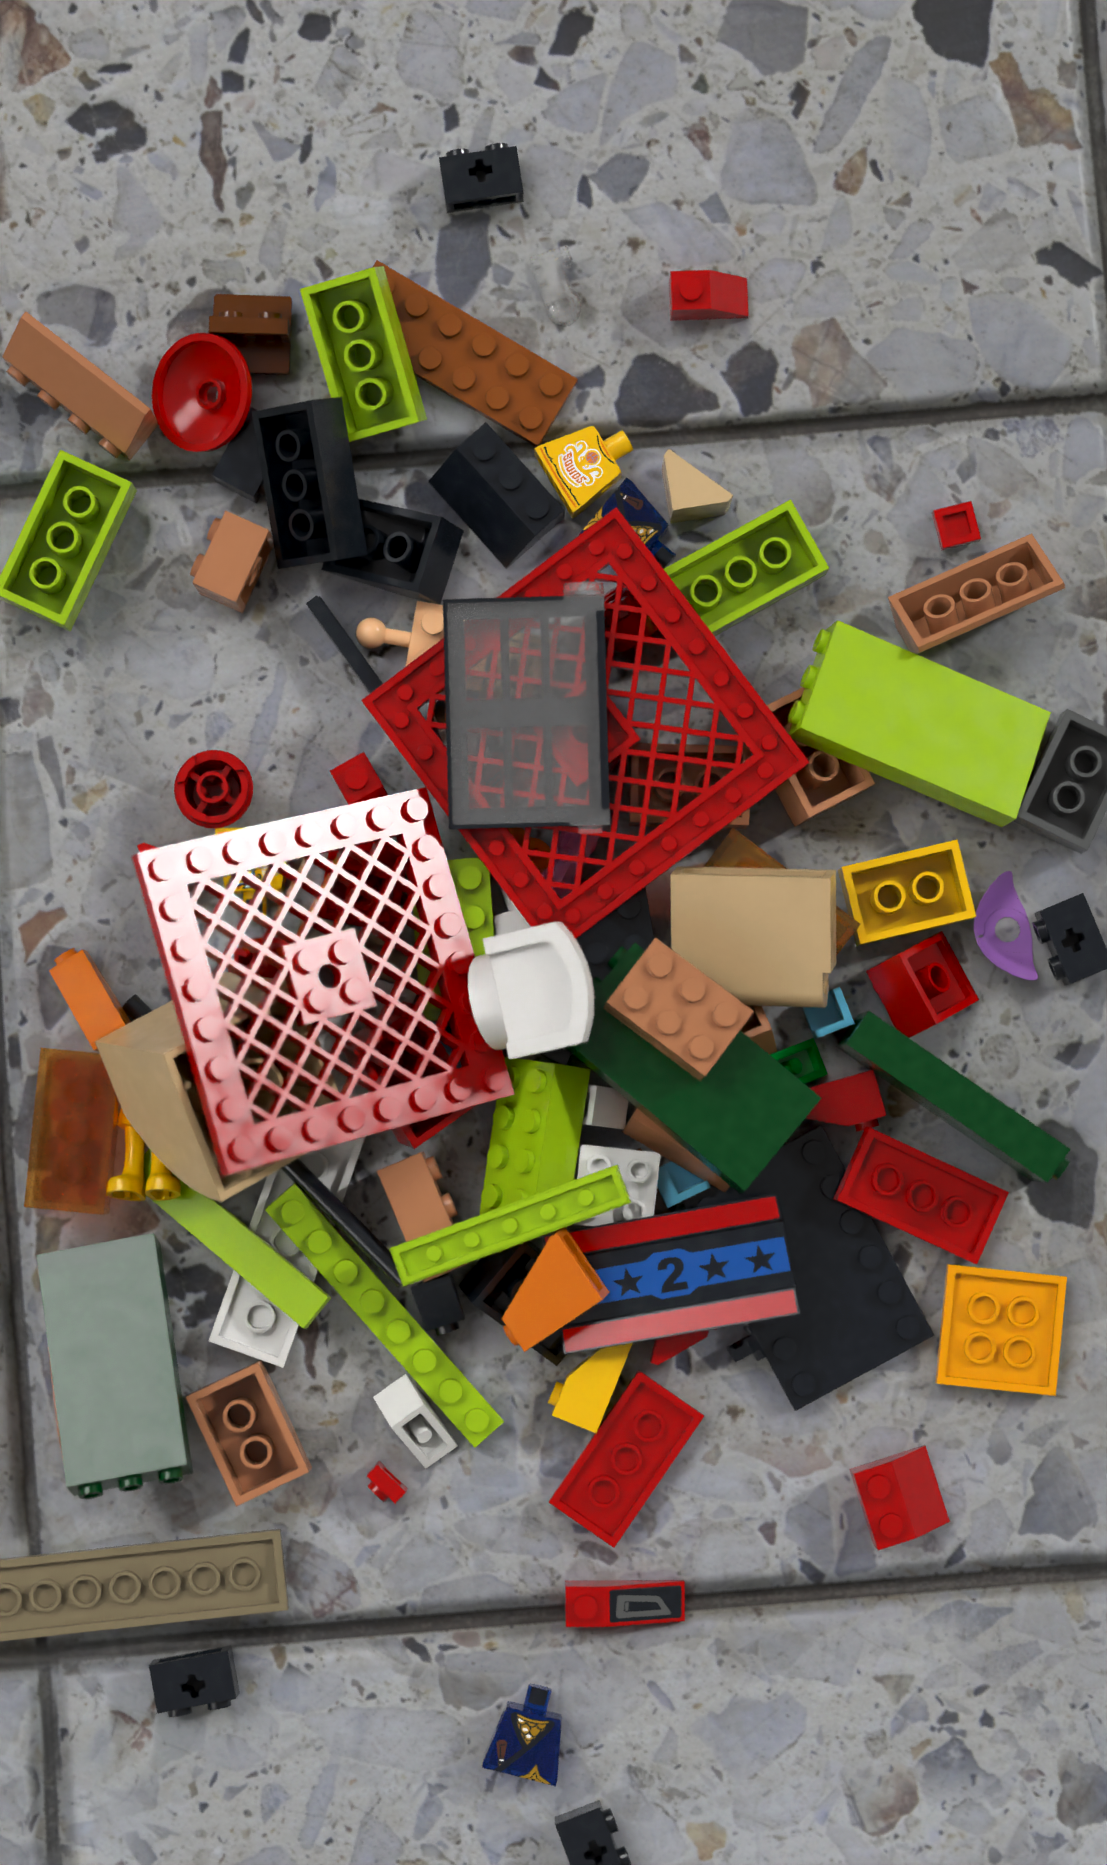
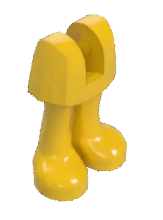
(131, 1183)

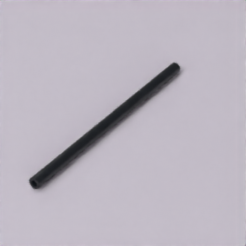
(318, 1193)

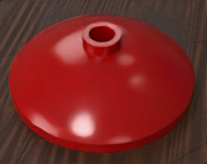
(187, 390)

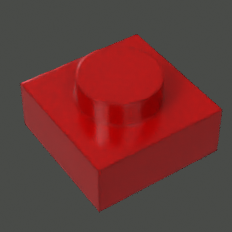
(956, 525)
(385, 1484)

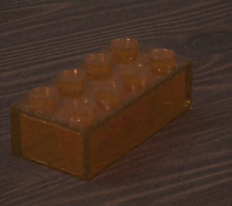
(72, 1134)

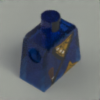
(641, 516)
(527, 1739)

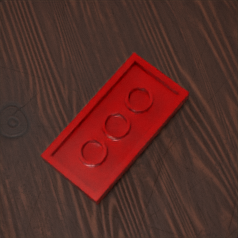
(921, 1195)
(626, 1458)

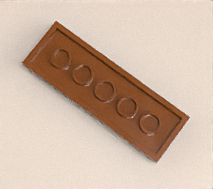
(478, 363)

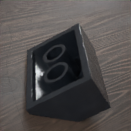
(496, 495)

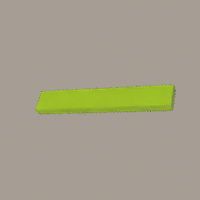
(510, 1225)
(245, 1252)

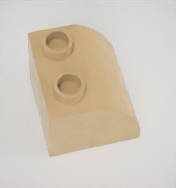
(161, 1096)

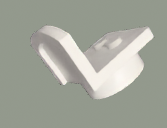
(532, 991)

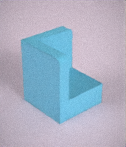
(829, 1019)
(678, 1184)

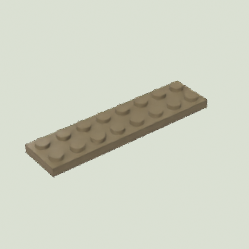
(142, 1584)

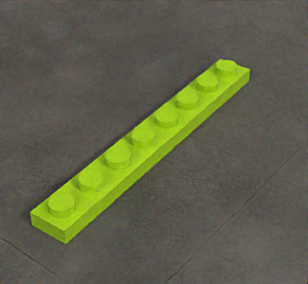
(384, 1315)

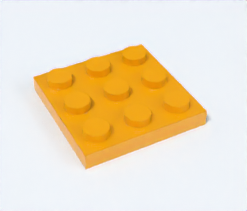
(1001, 1329)

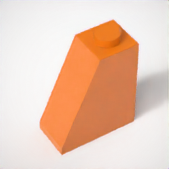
(88, 995)
(553, 1292)

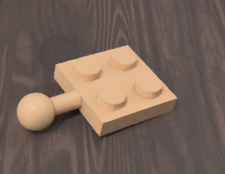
(425, 633)

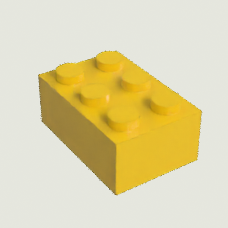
(907, 892)

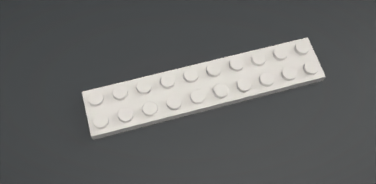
(246, 1317)

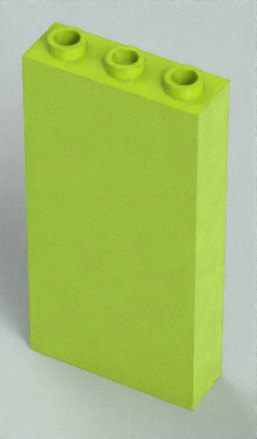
(918, 723)

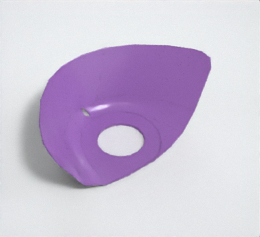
(1001, 902)

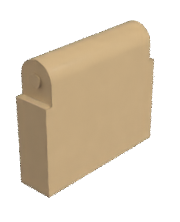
(758, 931)

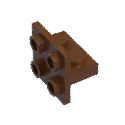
(258, 329)

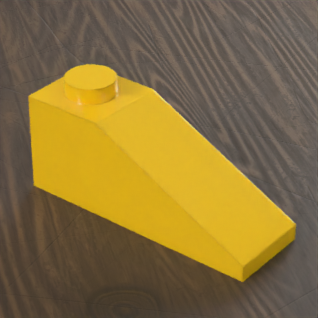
(589, 1387)

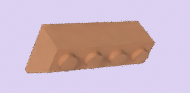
(79, 388)
(974, 594)

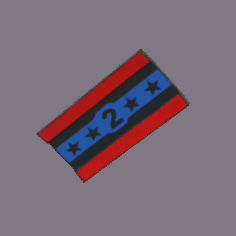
(685, 1273)

